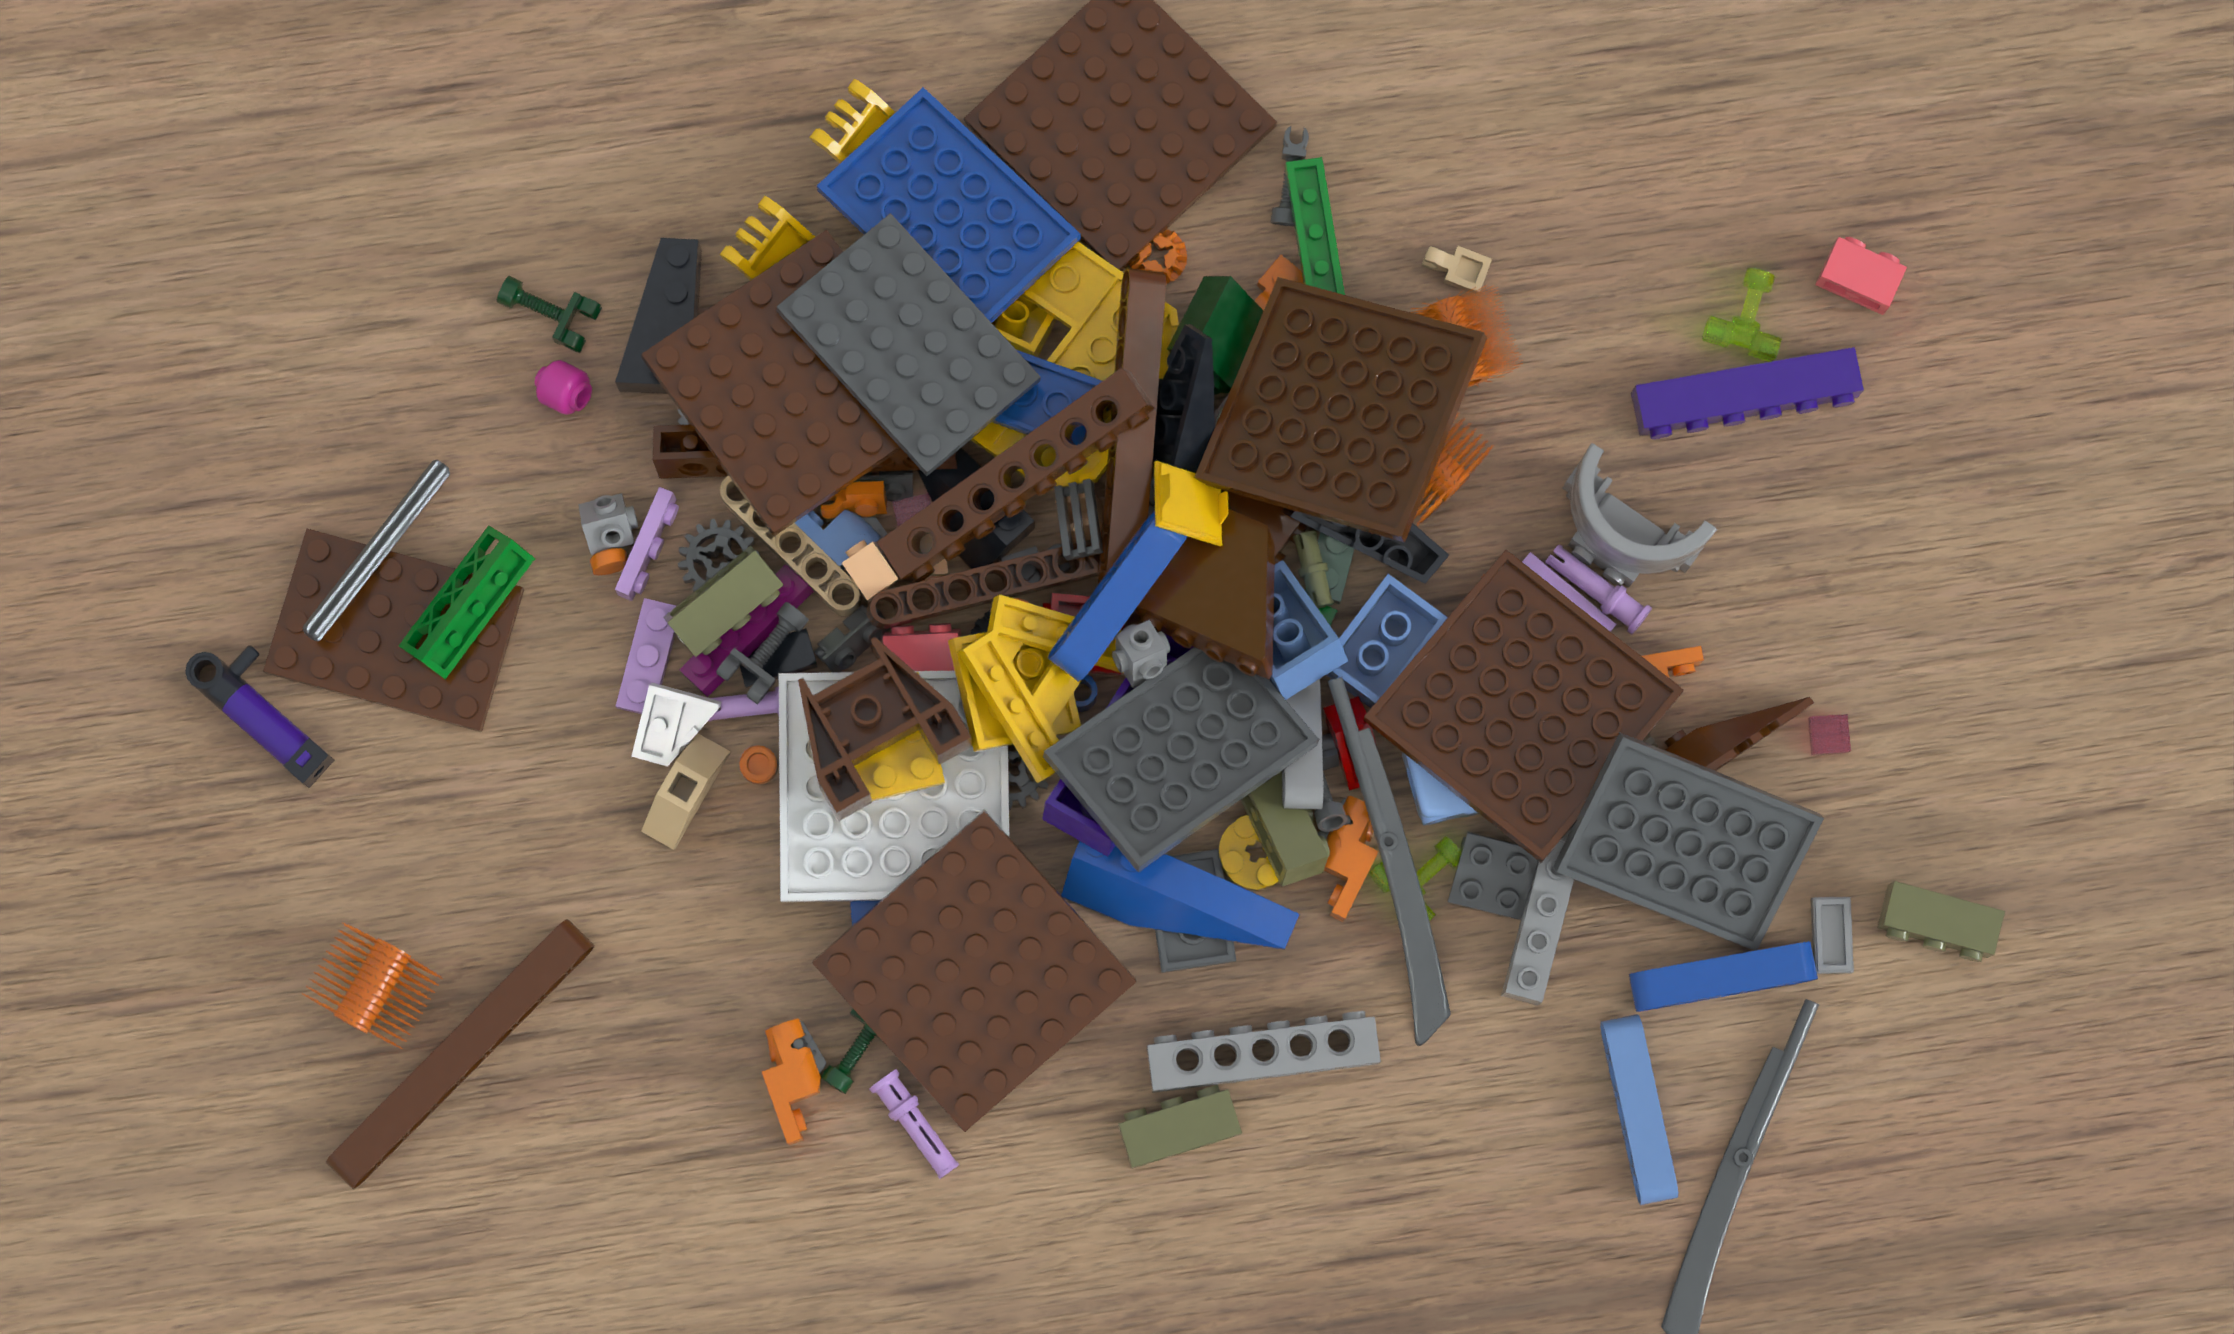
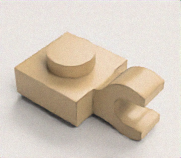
(1463, 269)

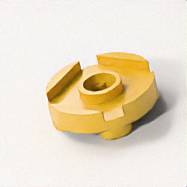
(1237, 862)

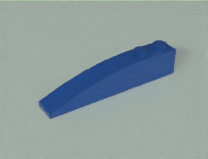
(1175, 899)

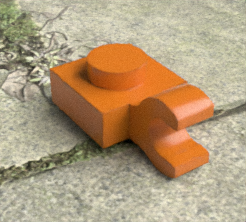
(1280, 268)
(860, 498)

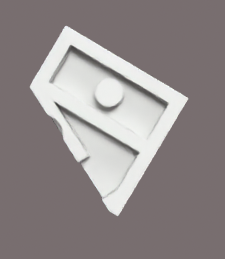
(670, 722)

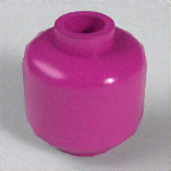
(563, 387)

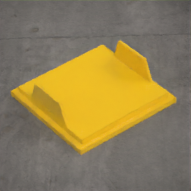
(1188, 504)

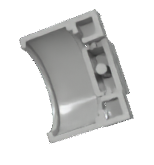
(1620, 537)

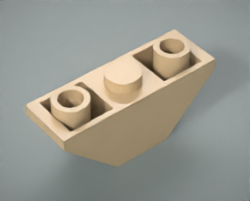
(684, 790)

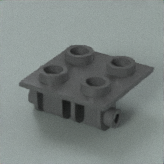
(1492, 876)

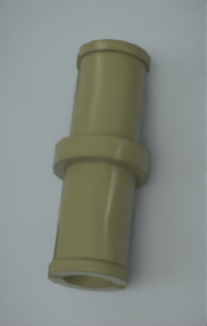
(1313, 569)

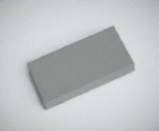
(1832, 935)

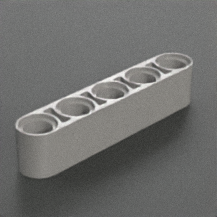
(1304, 778)

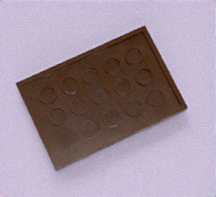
(362, 646)

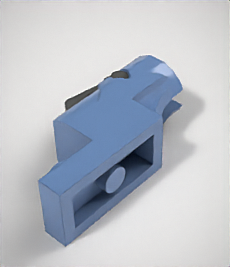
(841, 533)

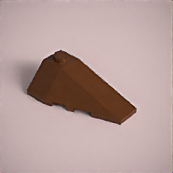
(1723, 741)

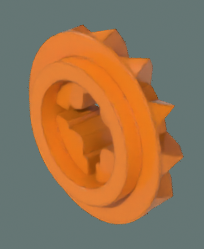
(1174, 260)

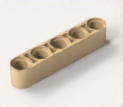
(801, 559)

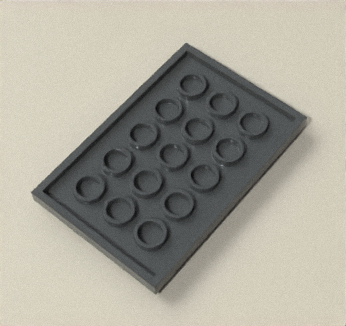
(908, 344)
(1178, 753)
(1688, 842)

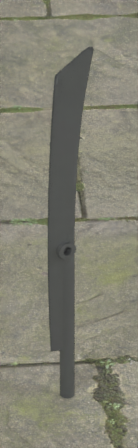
(1422, 961)
(1696, 1272)

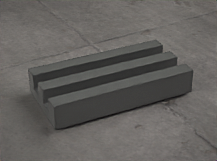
(1073, 491)

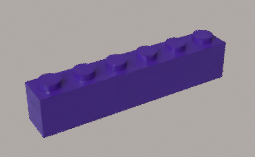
(1747, 392)

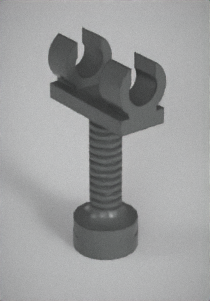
(1282, 214)
(789, 620)
(1332, 813)

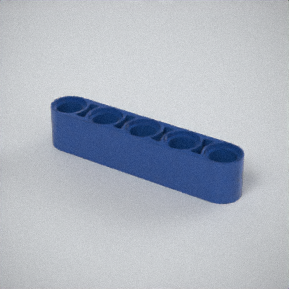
(1115, 599)
(1723, 976)

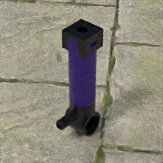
(258, 716)

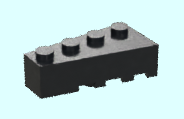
(665, 306)
(1416, 557)

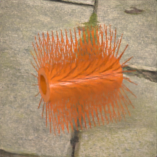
(1458, 312)
(1448, 473)
(372, 984)

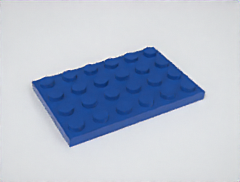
(954, 201)

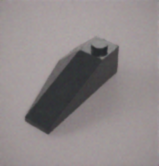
(1185, 402)

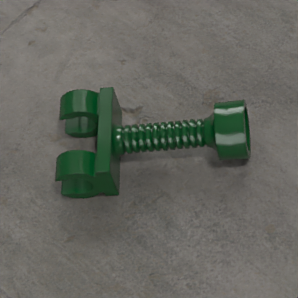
(513, 293)
(839, 1075)

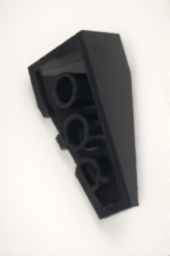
(1002, 539)

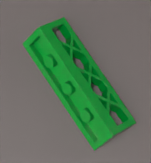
(1314, 224)
(470, 603)

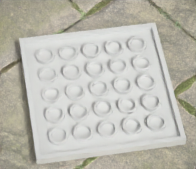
(891, 836)

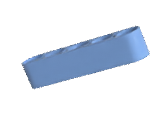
(1639, 1109)

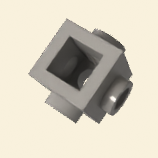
(607, 523)
(1140, 652)

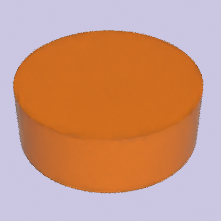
(608, 561)
(758, 764)

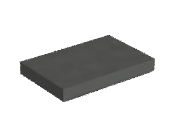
(1190, 951)

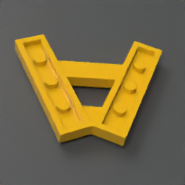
(1024, 714)

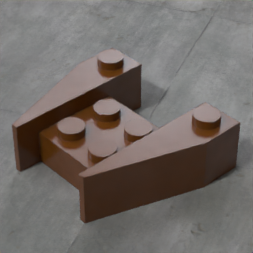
(867, 716)

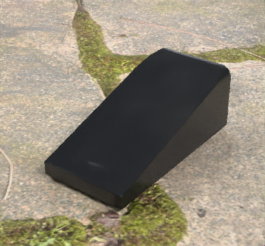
(792, 656)

